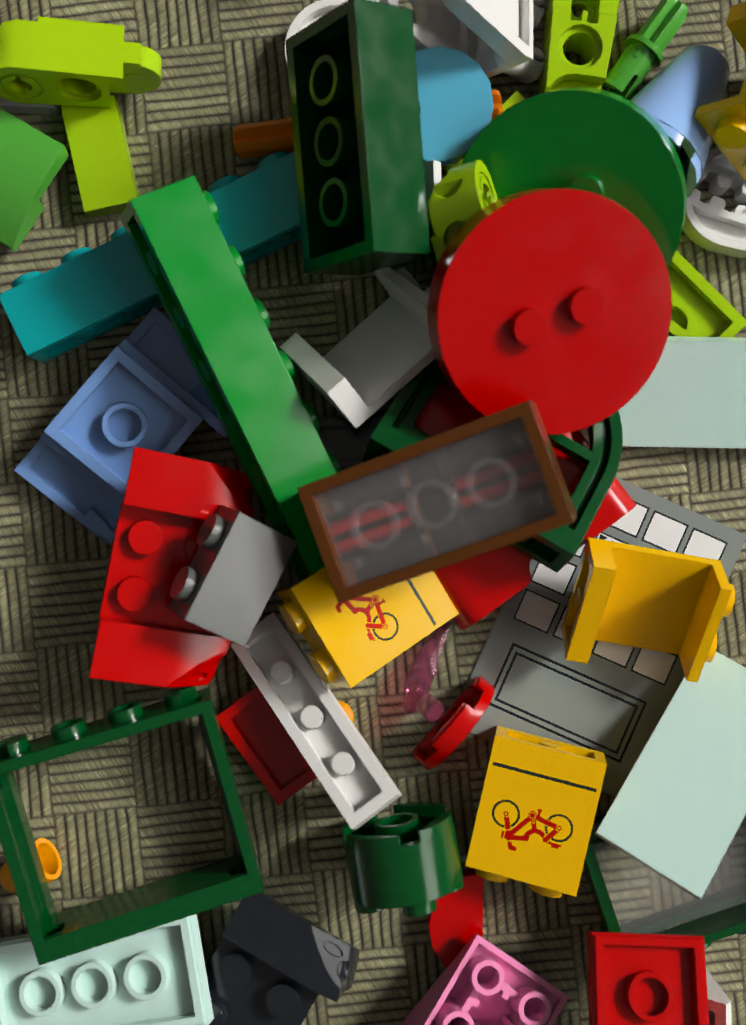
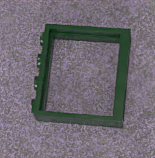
(146, 906)

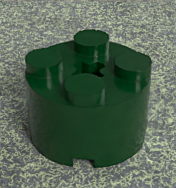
(403, 859)

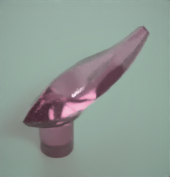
(421, 674)

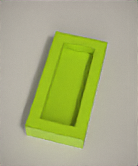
(100, 157)

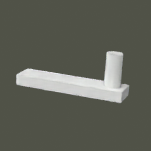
(316, 722)

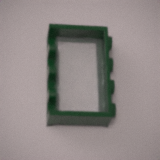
(643, 902)

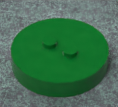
(592, 145)

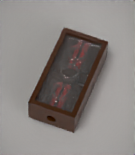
(438, 502)

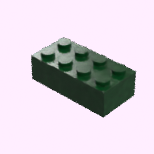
(358, 140)

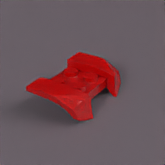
(152, 540)

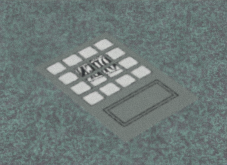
(623, 688)

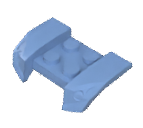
(135, 398)

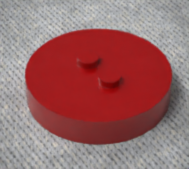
(550, 306)

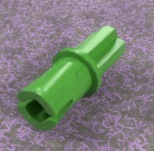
(645, 48)

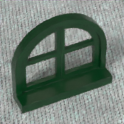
(602, 461)

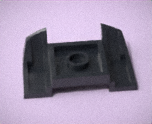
(275, 966)

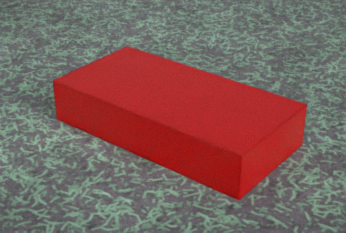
(266, 745)

